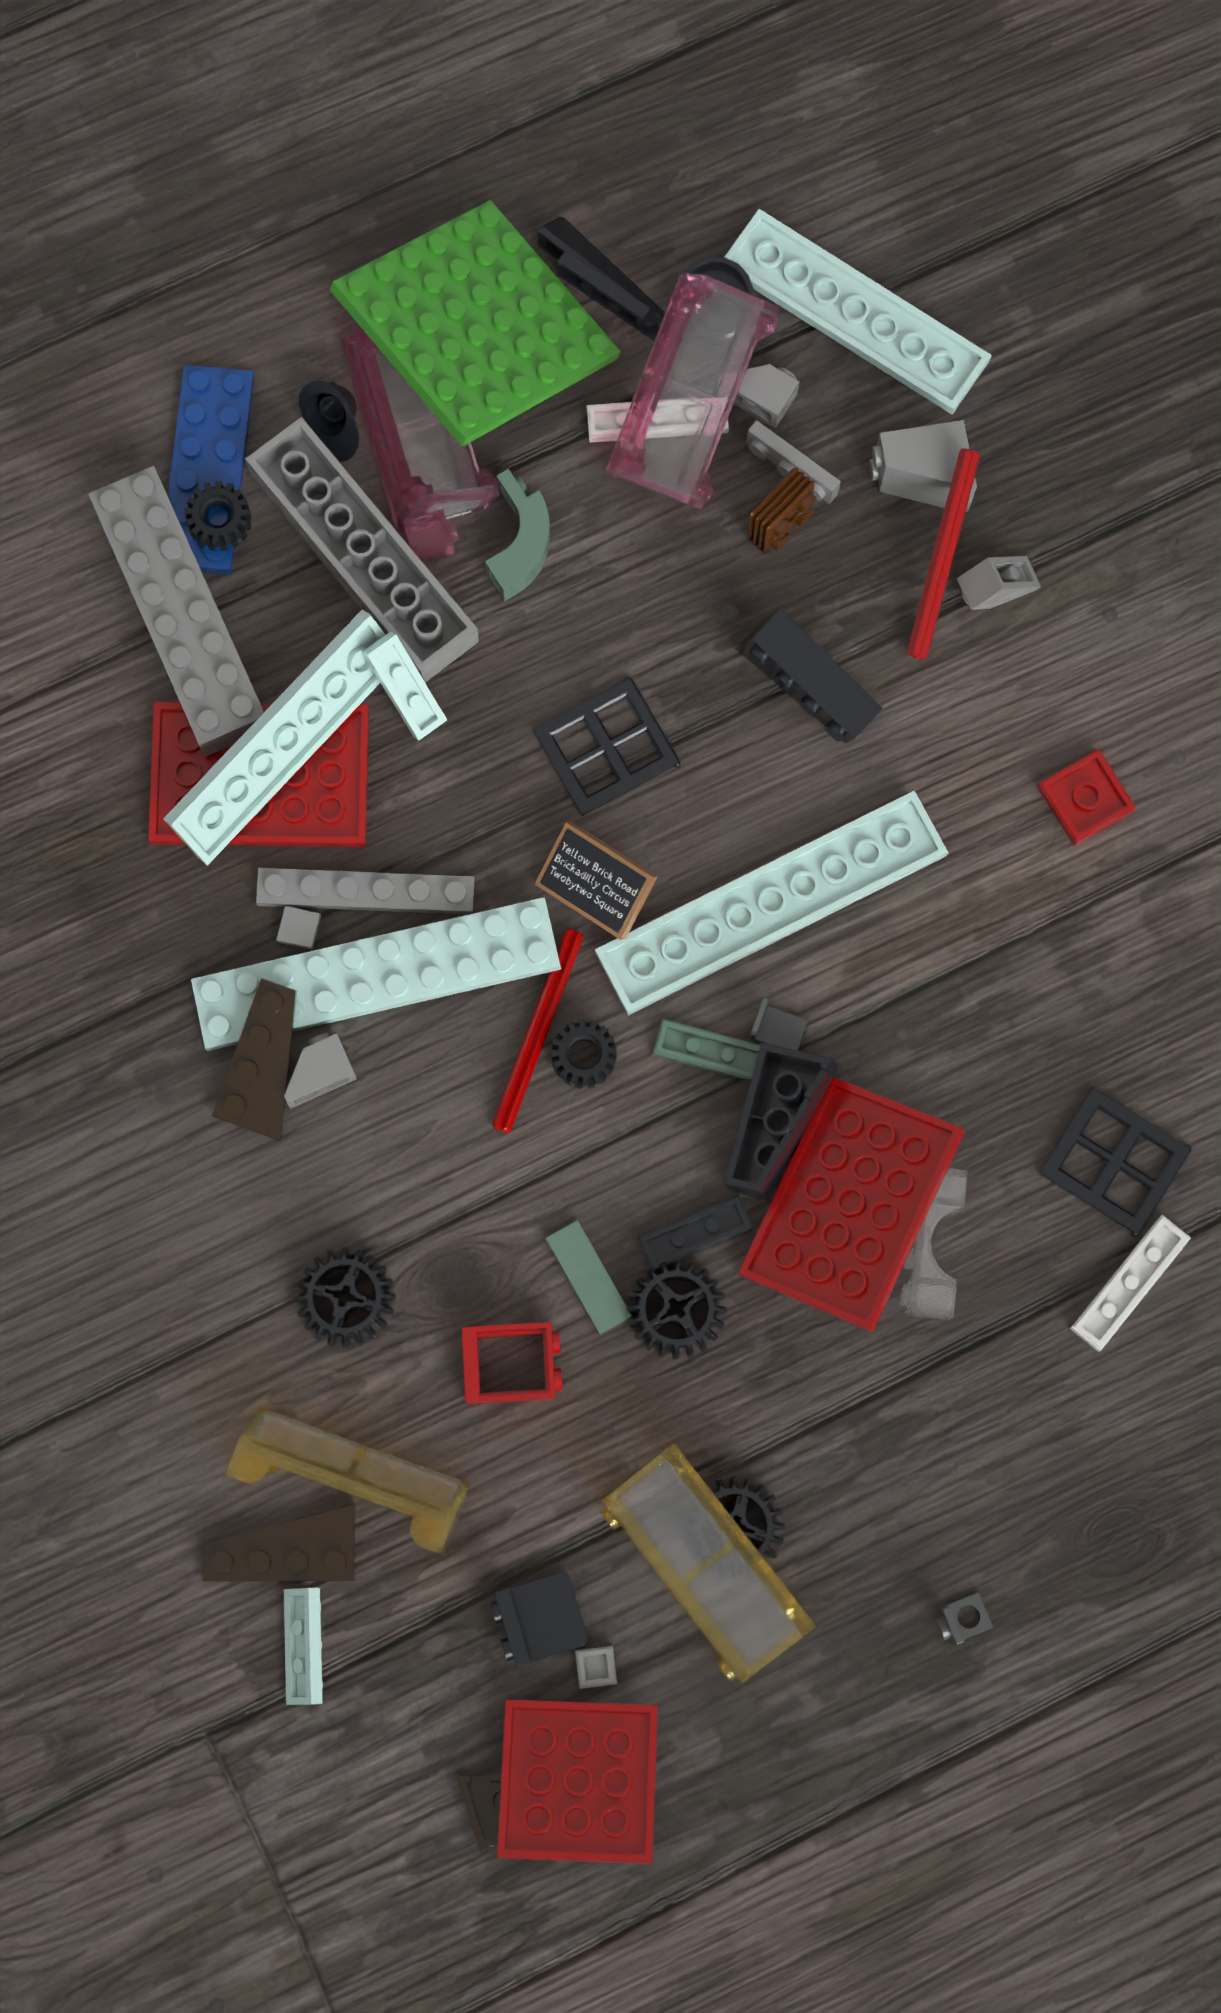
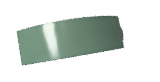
(523, 560)

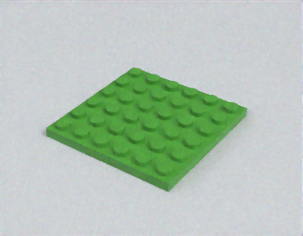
(475, 322)

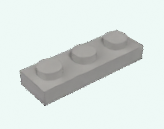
(768, 445)

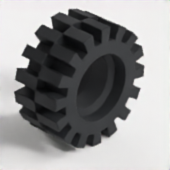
(214, 496)
(583, 1032)

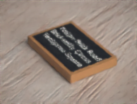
(595, 880)

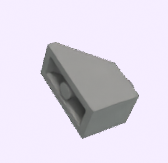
(767, 393)
(997, 581)
(319, 1070)

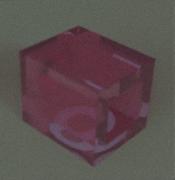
(430, 535)

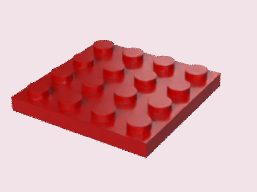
(578, 1781)

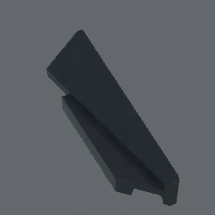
(598, 277)

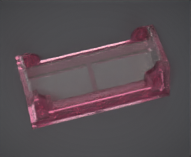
(689, 388)
(413, 450)

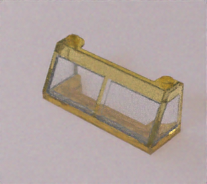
(285, 1443)
(707, 1564)

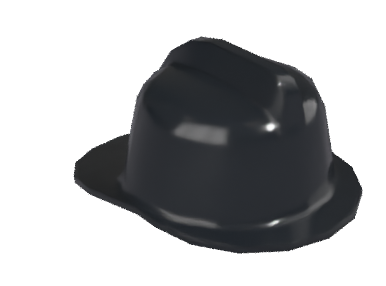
(331, 415)

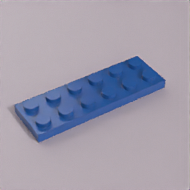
(210, 448)

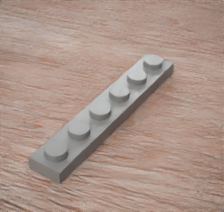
(365, 891)

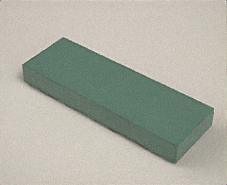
(706, 1050)
(588, 1277)

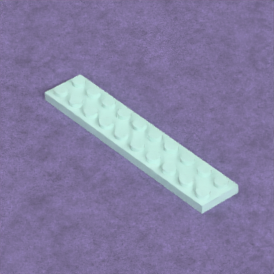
(771, 902)
(386, 970)

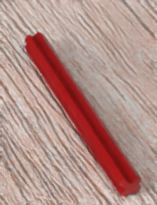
(943, 553)
(537, 1032)

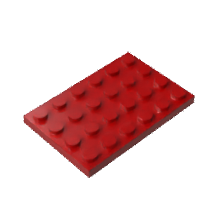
(314, 808)
(851, 1203)

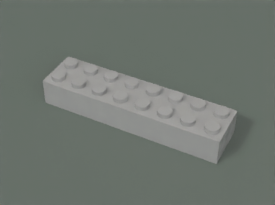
(361, 548)
(178, 609)

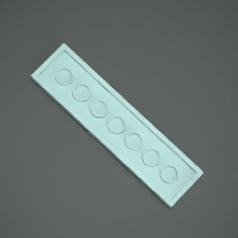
(858, 312)
(278, 742)

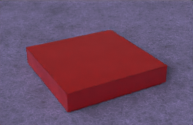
(1086, 797)

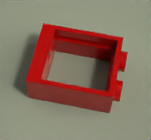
(471, 1363)

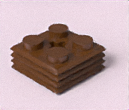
(781, 510)

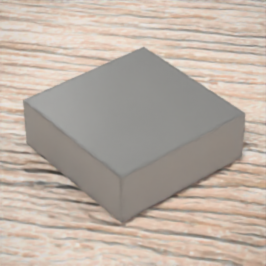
(298, 928)
(596, 1667)

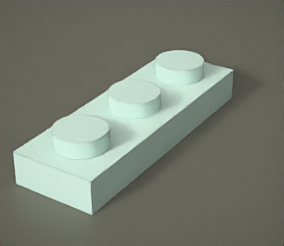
(404, 685)
(303, 1646)

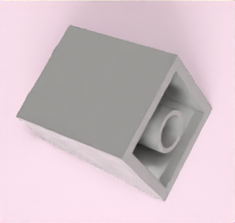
(919, 462)

